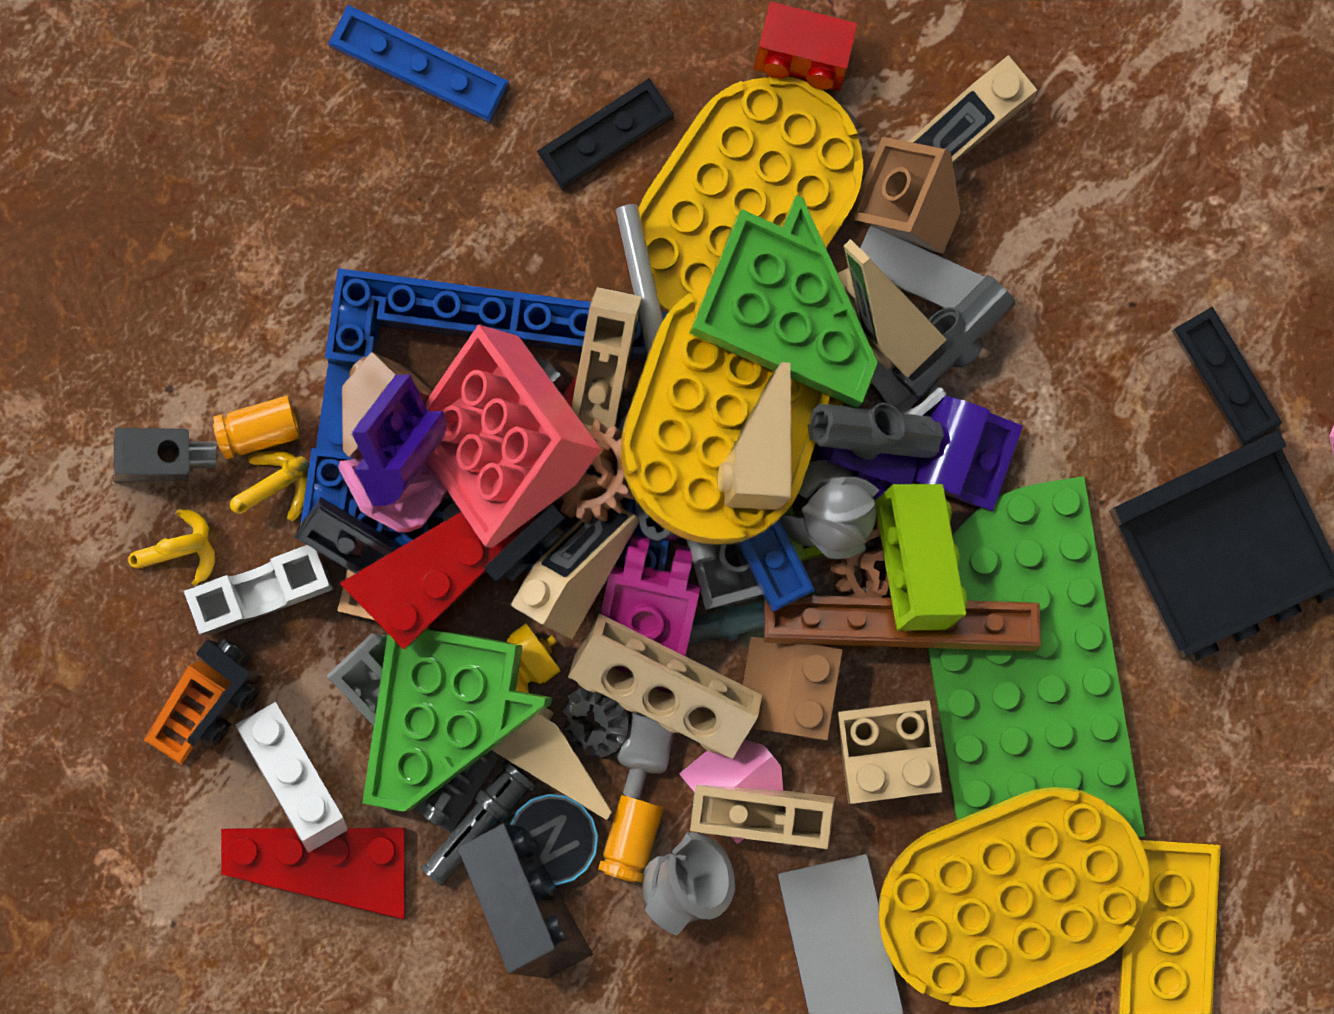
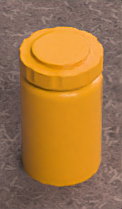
(256, 427)
(631, 839)

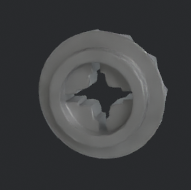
(607, 713)

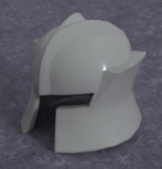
(837, 515)
(689, 883)

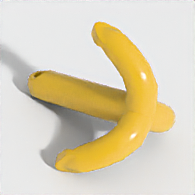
(292, 471)
(181, 546)

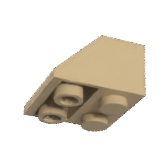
(889, 752)

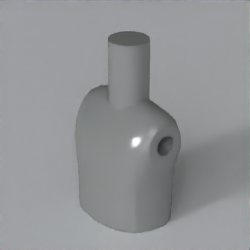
(644, 752)

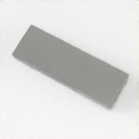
(919, 270)

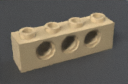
(655, 665)

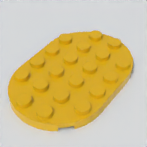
(750, 153)
(686, 423)
(1013, 897)

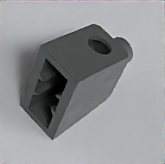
(138, 458)

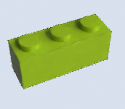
(920, 557)

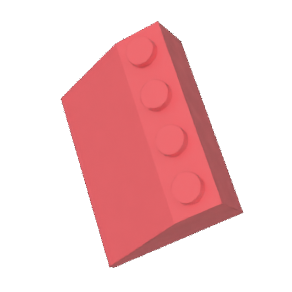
(507, 436)

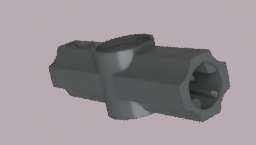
(963, 330)
(875, 431)

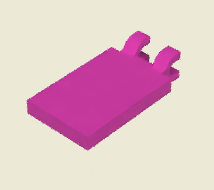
(653, 600)

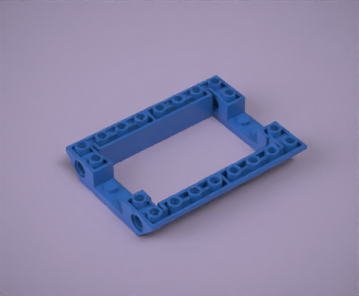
(375, 300)

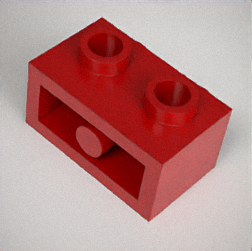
(805, 46)

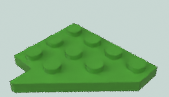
(784, 302)
(442, 712)

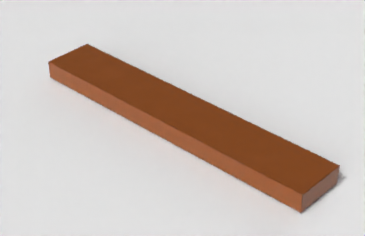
(872, 623)

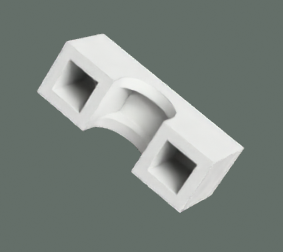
(258, 592)
(291, 777)

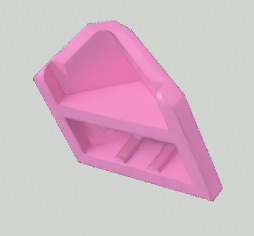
(413, 506)
(750, 768)

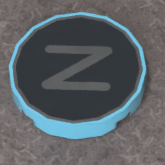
(562, 833)

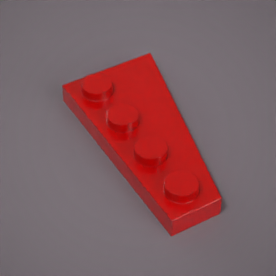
(423, 577)
(354, 869)

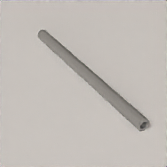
(650, 311)

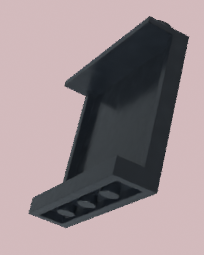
(1227, 547)

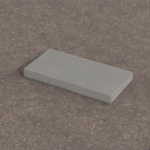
(839, 938)

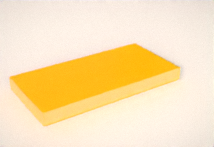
(1172, 950)

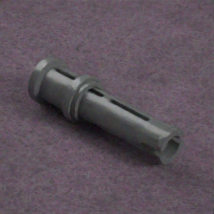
(492, 806)

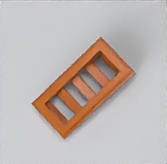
(207, 678)

